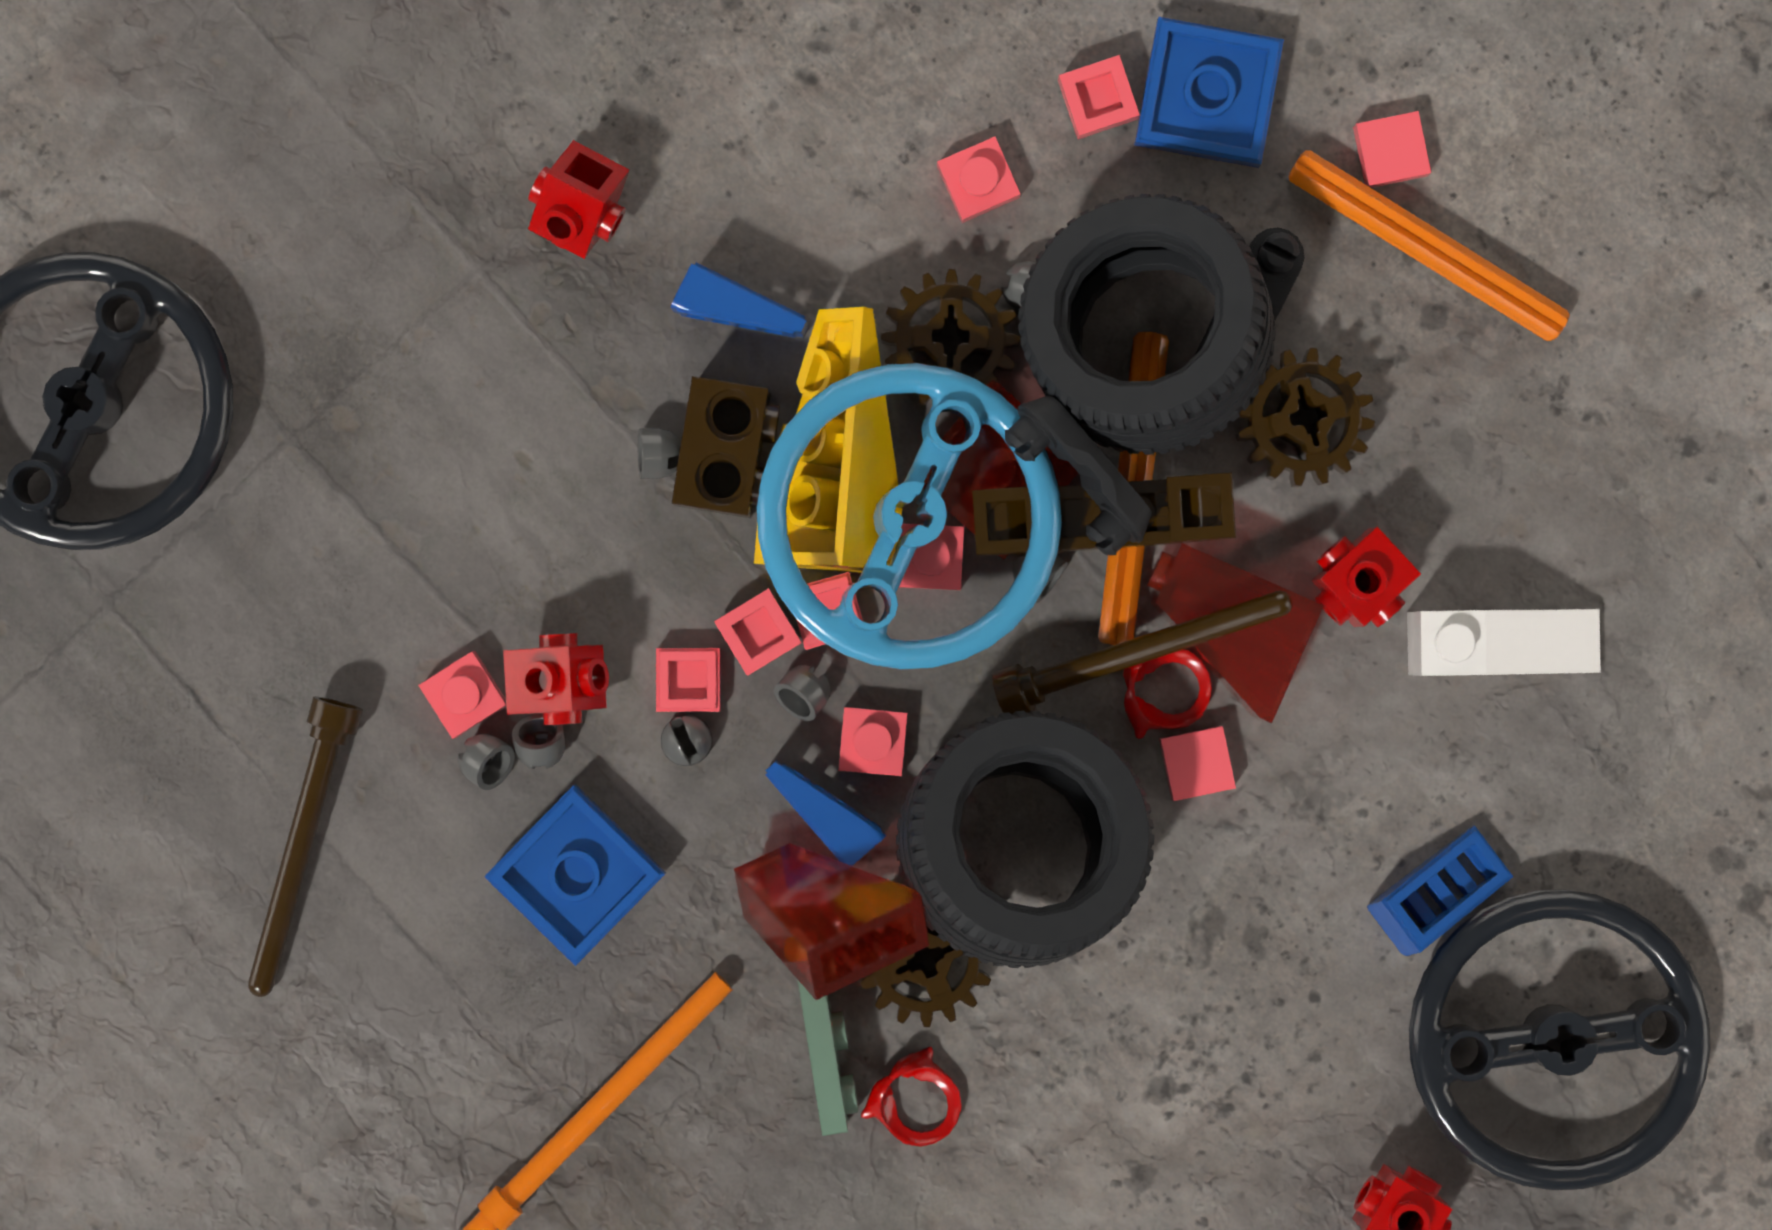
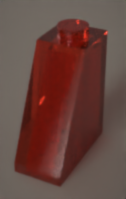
(1250, 662)
(829, 917)

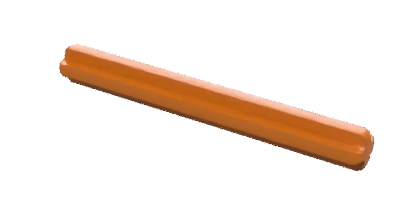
(1429, 245)
(1125, 567)

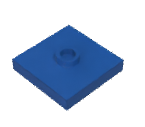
(1208, 92)
(575, 874)

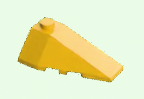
(848, 459)

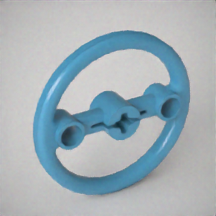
(841, 627)

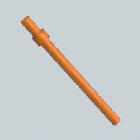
(503, 1204)

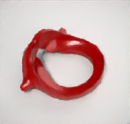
(1145, 715)
(883, 1106)

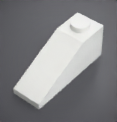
(1503, 642)

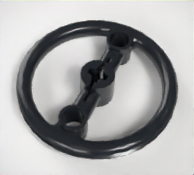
(97, 378)
(1685, 1034)

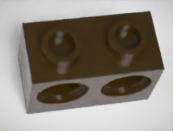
(707, 446)

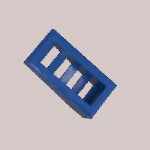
(720, 300)
(838, 825)
(1399, 925)

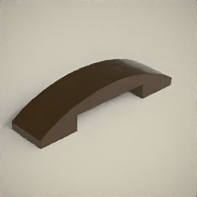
(1181, 507)

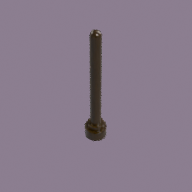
(1025, 688)
(331, 727)

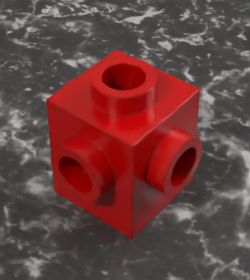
(578, 200)
(1386, 577)
(556, 679)
(1393, 1193)

